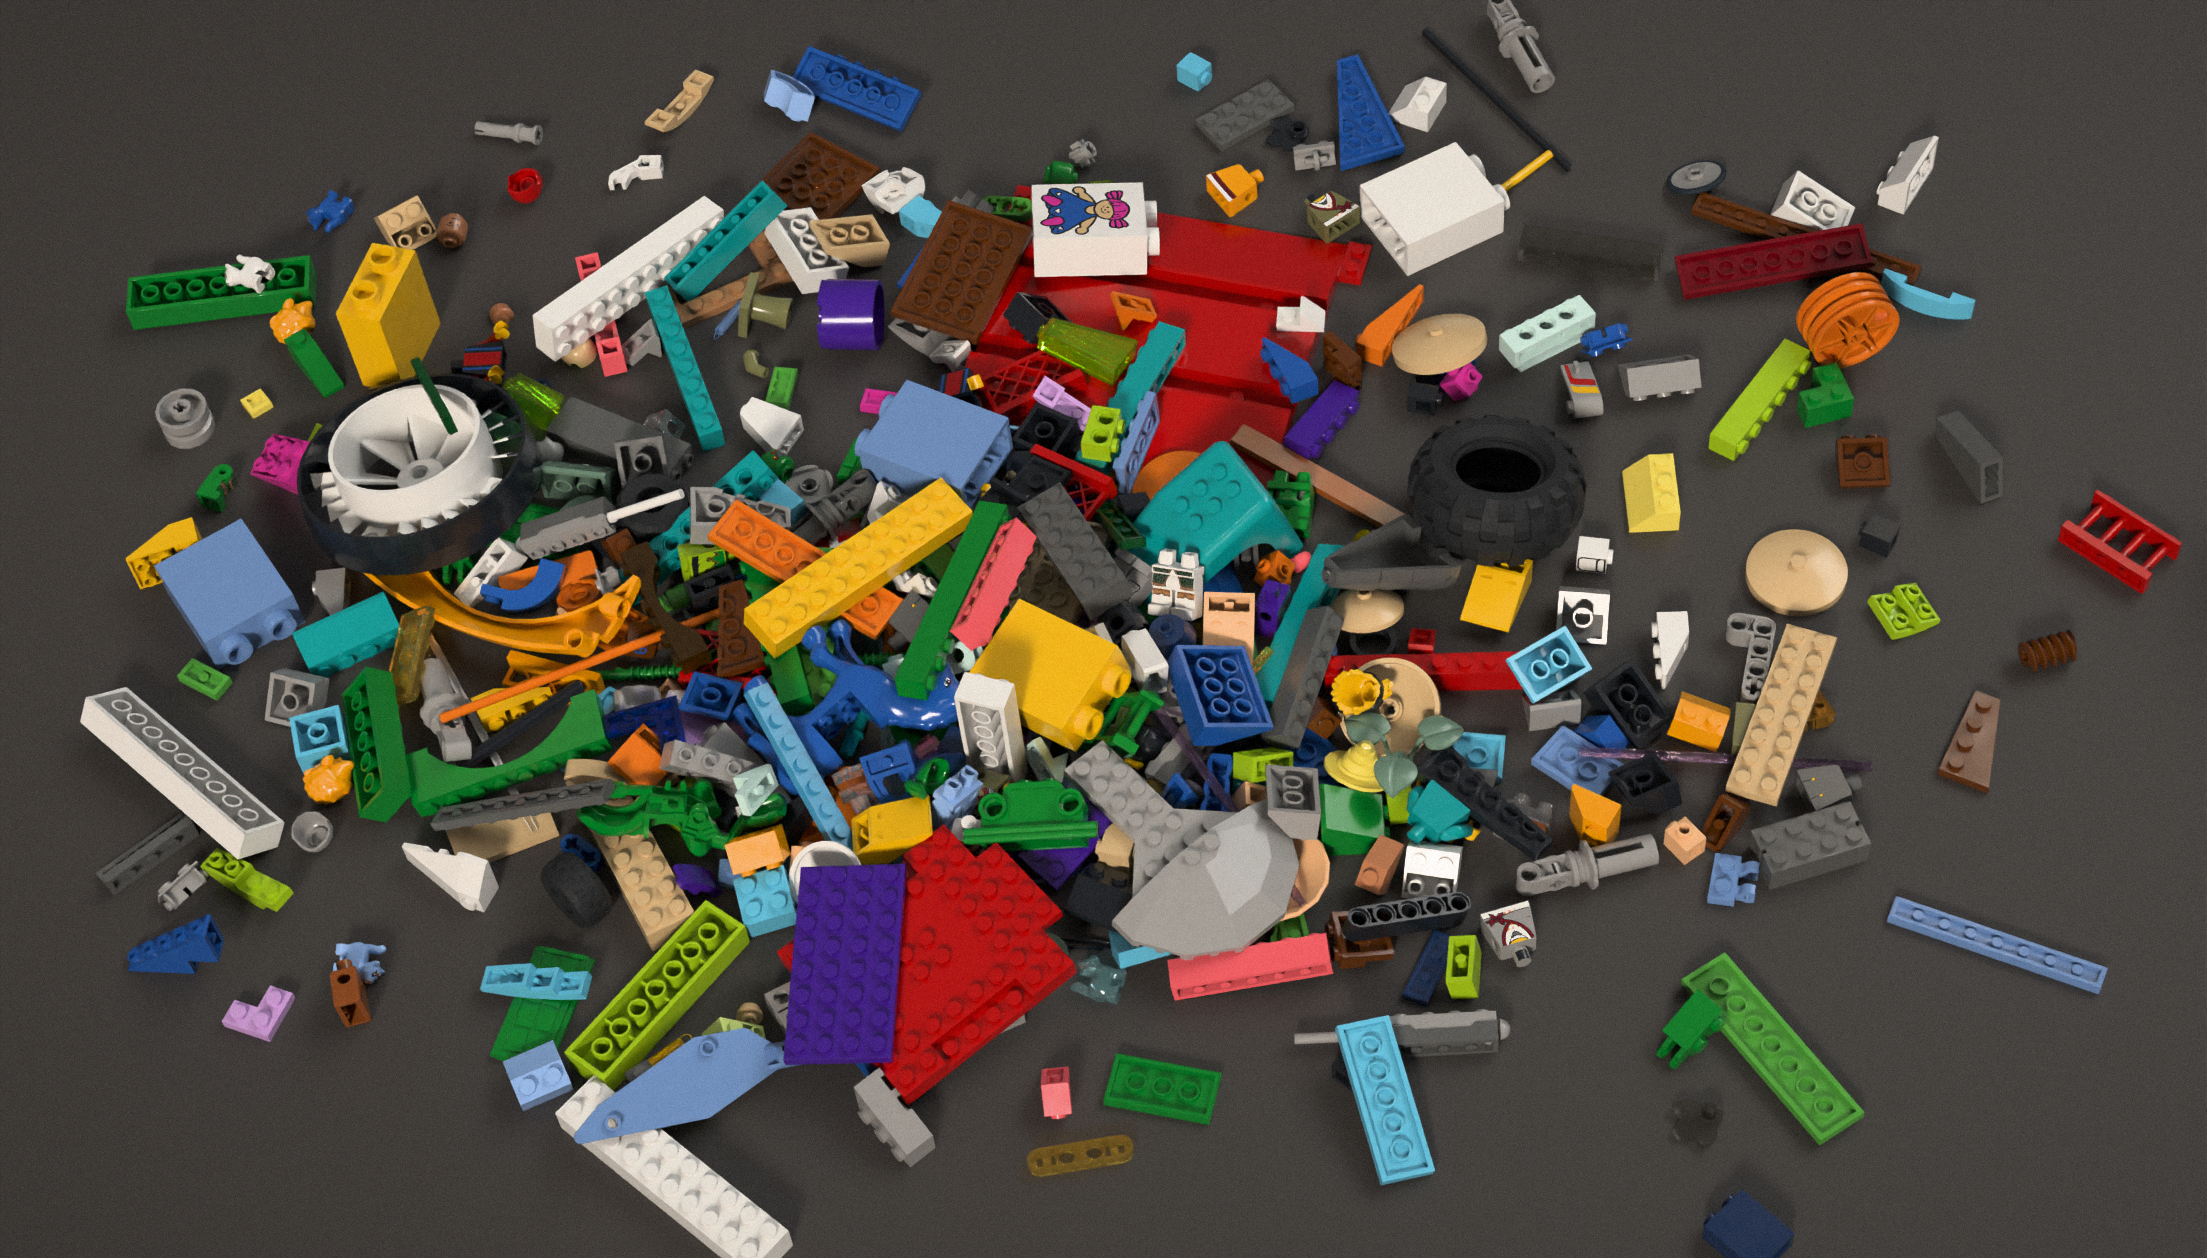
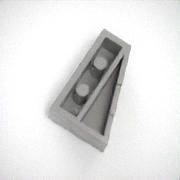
(892, 1119)

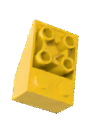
(161, 546)
(1497, 594)
(891, 830)

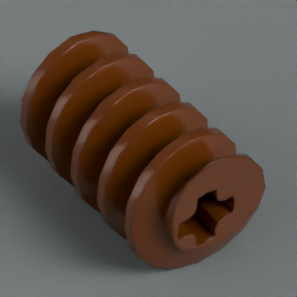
(2048, 649)

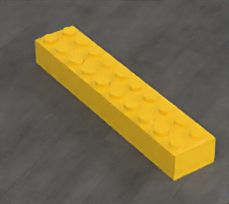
(857, 567)

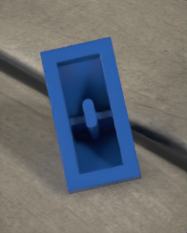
(1602, 732)

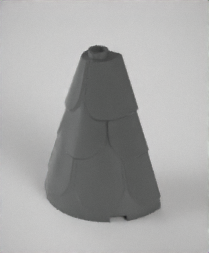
(1389, 561)

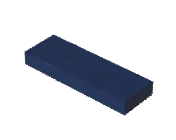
(1428, 970)

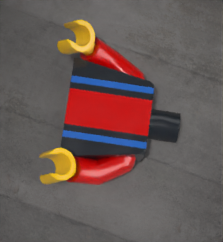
(487, 358)
(963, 385)

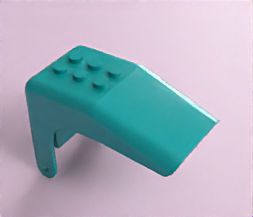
(1212, 511)

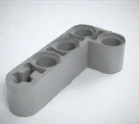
(1759, 650)

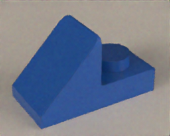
(1179, 793)

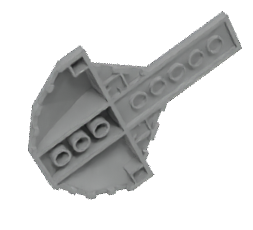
(1197, 874)

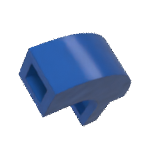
(533, 596)

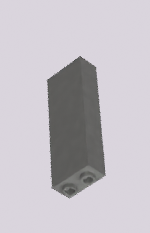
(592, 434)

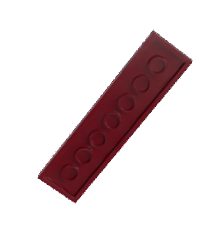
(1773, 261)

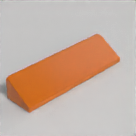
(578, 567)

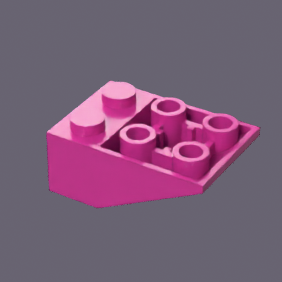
(280, 461)

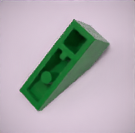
(313, 363)

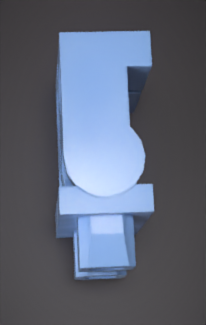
(955, 798)

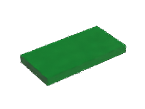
(1162, 1088)

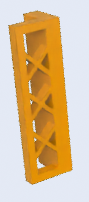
(535, 666)

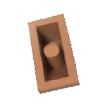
(1380, 865)

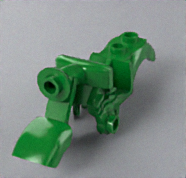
(685, 807)

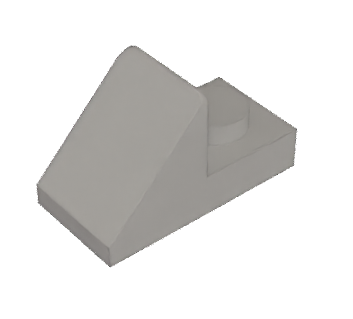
(642, 342)

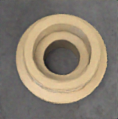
(749, 1013)

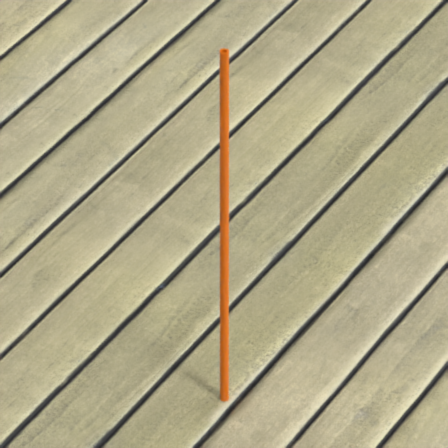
(570, 669)

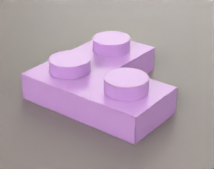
(260, 1020)

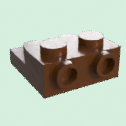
(1342, 361)
(1862, 462)
(1354, 954)

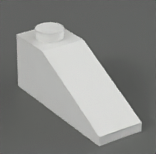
(497, 561)

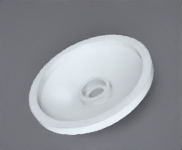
(820, 854)

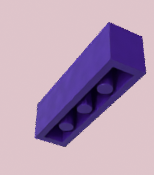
(1323, 421)

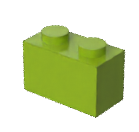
(1463, 967)

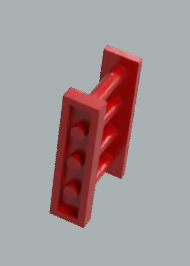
(2109, 559)

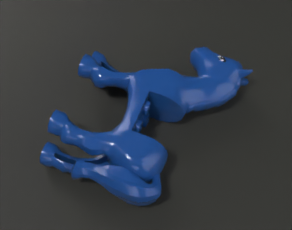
(854, 690)

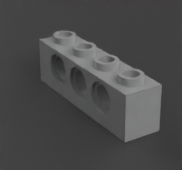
(703, 763)

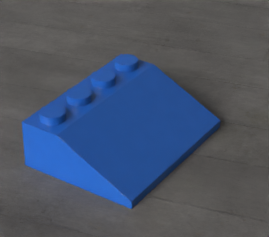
(1217, 693)

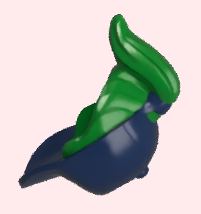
(932, 772)

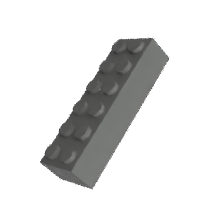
(1075, 551)

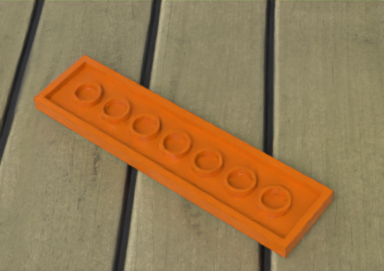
(784, 554)

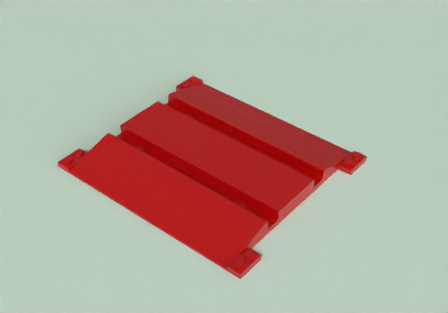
(1225, 294)

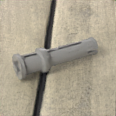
(518, 132)

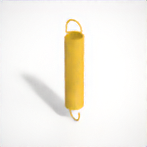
(666, 1051)

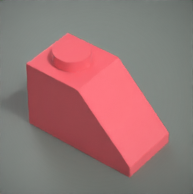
(1056, 1092)

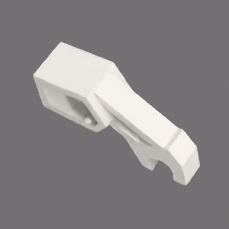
(644, 167)

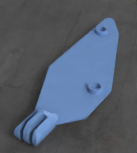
(686, 1085)

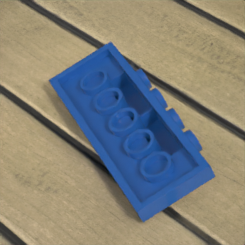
(857, 88)

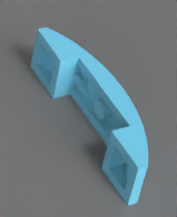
(1924, 301)

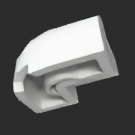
(894, 189)

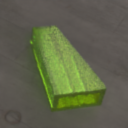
(1086, 348)

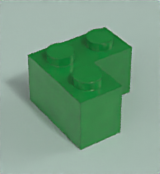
(1827, 400)

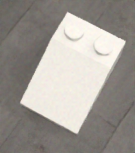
(1811, 204)

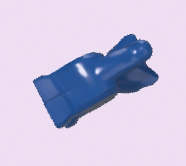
(330, 209)

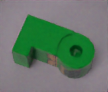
(216, 487)

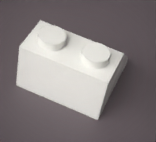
(1419, 103)

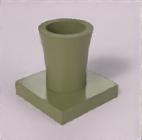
(762, 308)

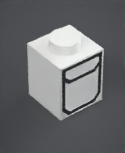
(1593, 555)

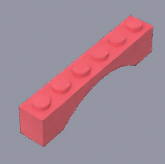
(608, 338)

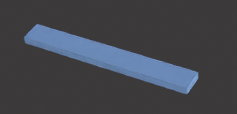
(1997, 945)

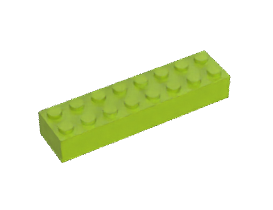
(658, 996)

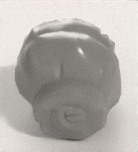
(634, 696)

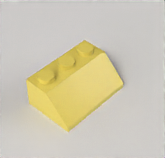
(1652, 494)

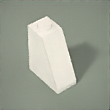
(771, 425)
(1145, 661)

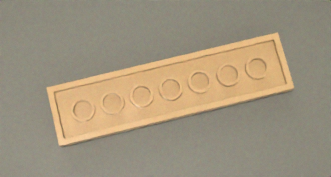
(1781, 715)

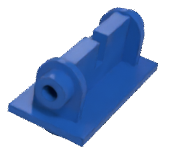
(1614, 338)

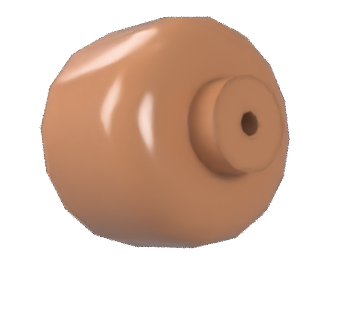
(501, 312)

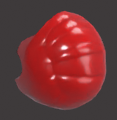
(525, 185)

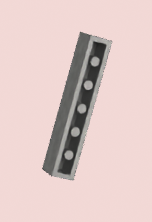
(1303, 677)

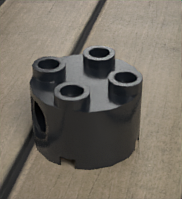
(1123, 619)

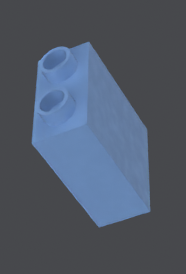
(934, 437)
(230, 594)

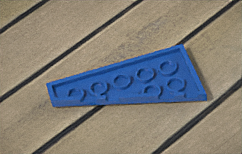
(1364, 123)

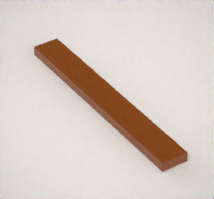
(1323, 481)

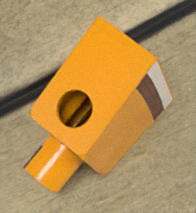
(1233, 188)

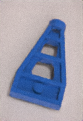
(885, 763)

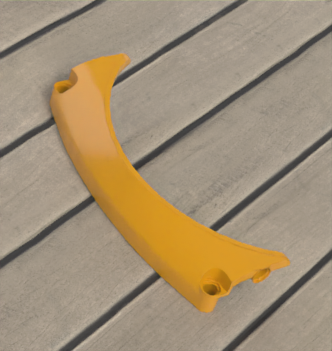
(561, 634)

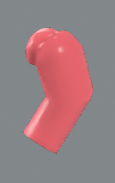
(1302, 561)

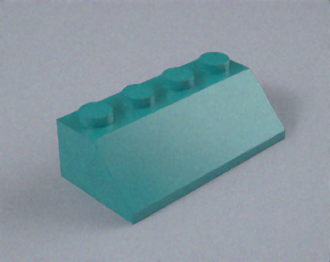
(348, 636)

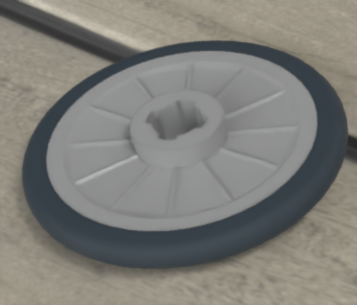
(1696, 177)

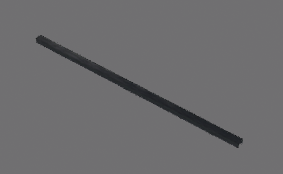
(1495, 99)

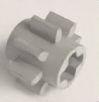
(1082, 153)

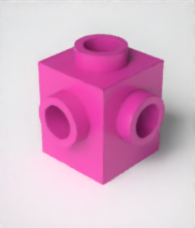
(1461, 382)

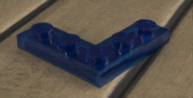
(662, 714)

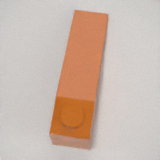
(1377, 339)

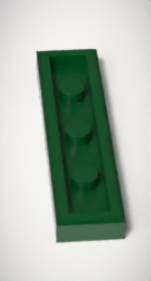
(434, 396)
(1119, 526)

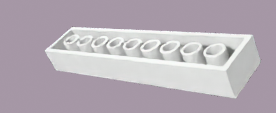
(621, 281)
(182, 772)
(680, 1184)

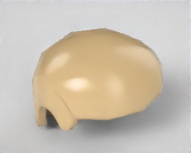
(582, 355)

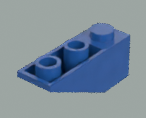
(1293, 373)

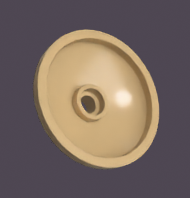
(1368, 610)

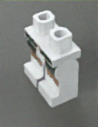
(1177, 585)

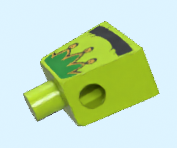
(701, 559)

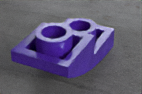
(696, 879)

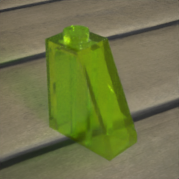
(535, 399)

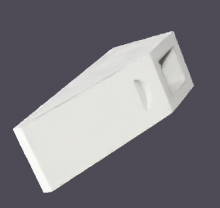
(1672, 641)

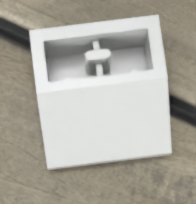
(1431, 869)

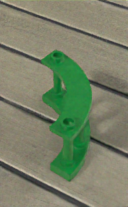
(1123, 741)

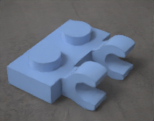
(1725, 878)

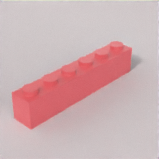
(993, 584)
(1254, 967)

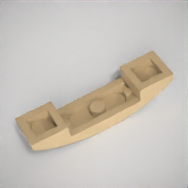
(683, 106)
(588, 770)

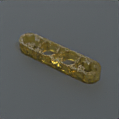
(1081, 1160)

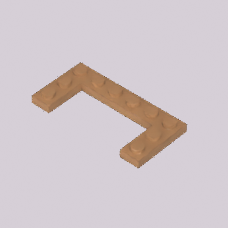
(724, 298)

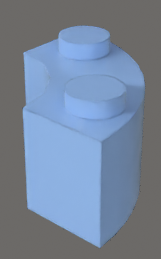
(789, 95)

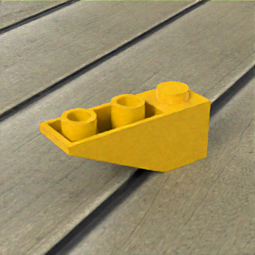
(511, 709)

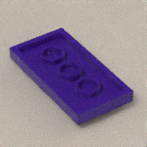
(1059, 864)

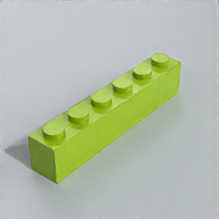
(1759, 400)

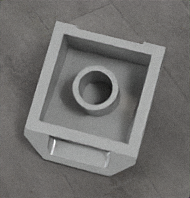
(918, 337)

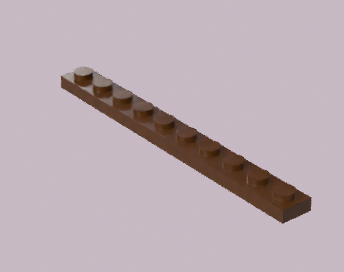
(1772, 227)

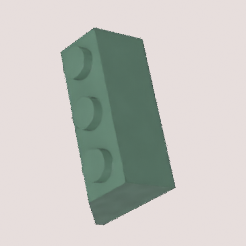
(570, 481)

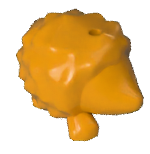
(292, 319)
(329, 780)

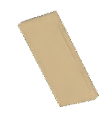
(502, 837)

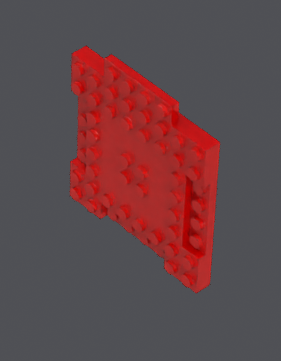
(967, 960)

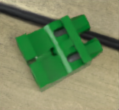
(1289, 496)

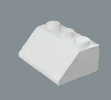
(1908, 175)

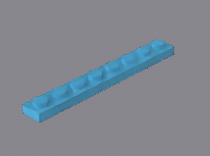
(799, 765)

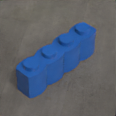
(1222, 769)

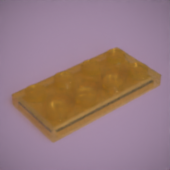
(410, 651)

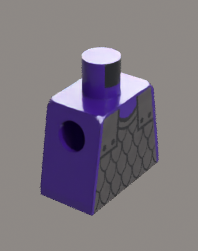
(1272, 600)

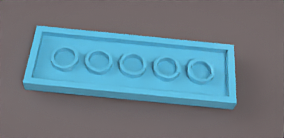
(1384, 1100)

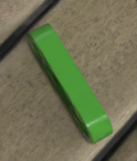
(1013, 213)

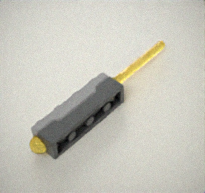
(1172, 757)

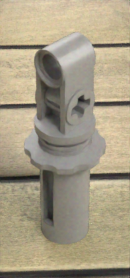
(1519, 43)
(438, 699)
(1586, 865)

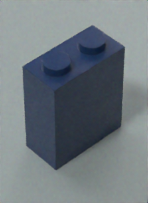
(1746, 1230)

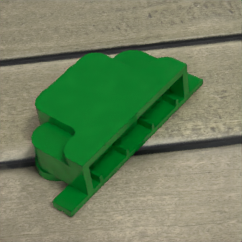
(1033, 818)

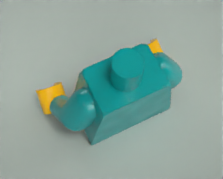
(1437, 815)

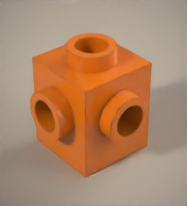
(1274, 567)

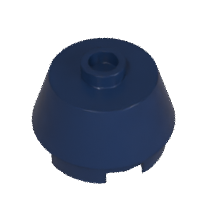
(1171, 631)

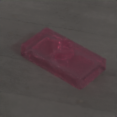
(926, 745)

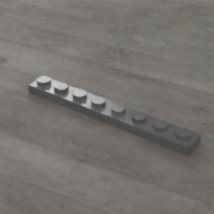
(523, 805)

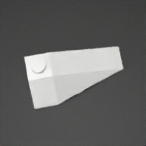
(461, 876)

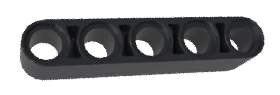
(1446, 911)

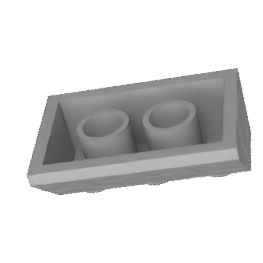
(1660, 376)
(1294, 800)

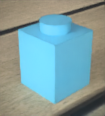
(1194, 72)

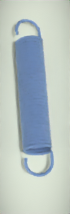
(728, 320)

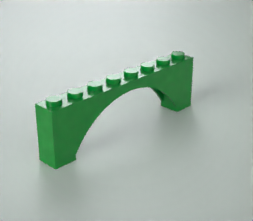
(576, 737)

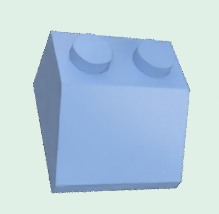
(537, 1075)

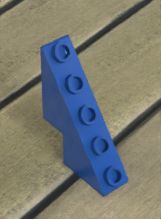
(179, 949)

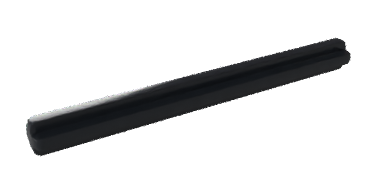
(522, 724)

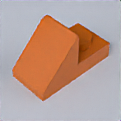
(1131, 307)

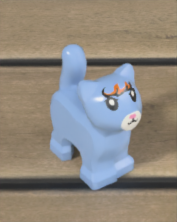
(359, 955)

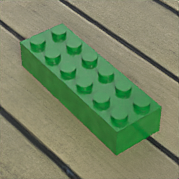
(376, 744)

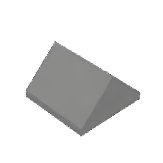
(1553, 711)

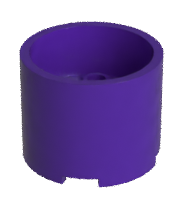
(851, 314)

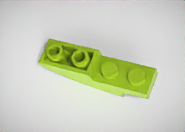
(246, 881)

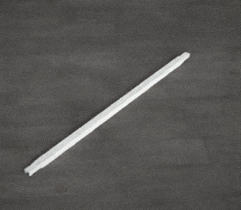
(472, 716)

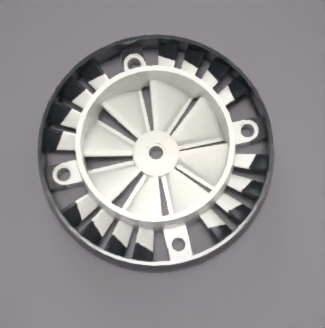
(445, 500)

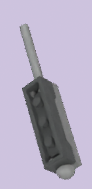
(1436, 1033)

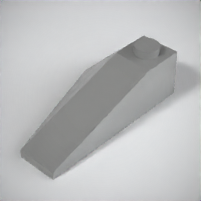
(710, 504)

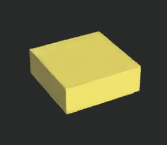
(256, 403)

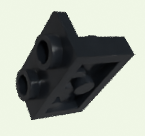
(1003, 493)

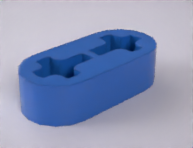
(584, 849)

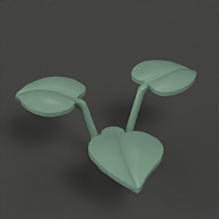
(1397, 770)

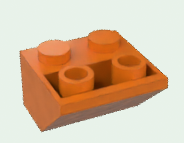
(639, 758)

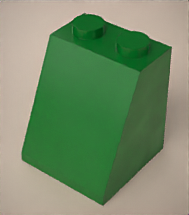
(1350, 820)

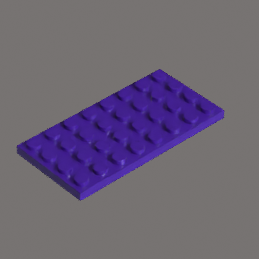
(845, 965)

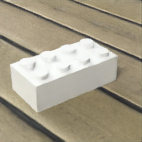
(801, 250)

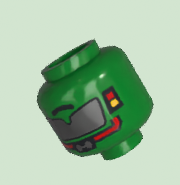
(780, 464)

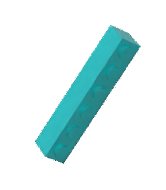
(725, 241)

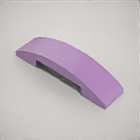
(1053, 396)

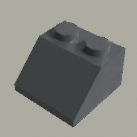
(641, 456)

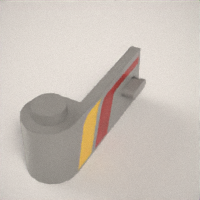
(1583, 390)

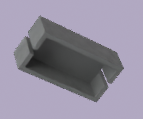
(1809, 845)

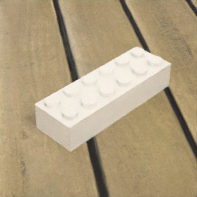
(991, 725)

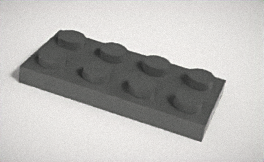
(1244, 115)

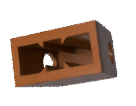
(349, 994)

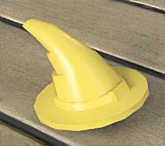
(1354, 767)

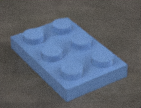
(1562, 762)

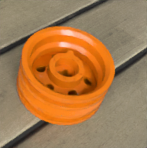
(1847, 319)

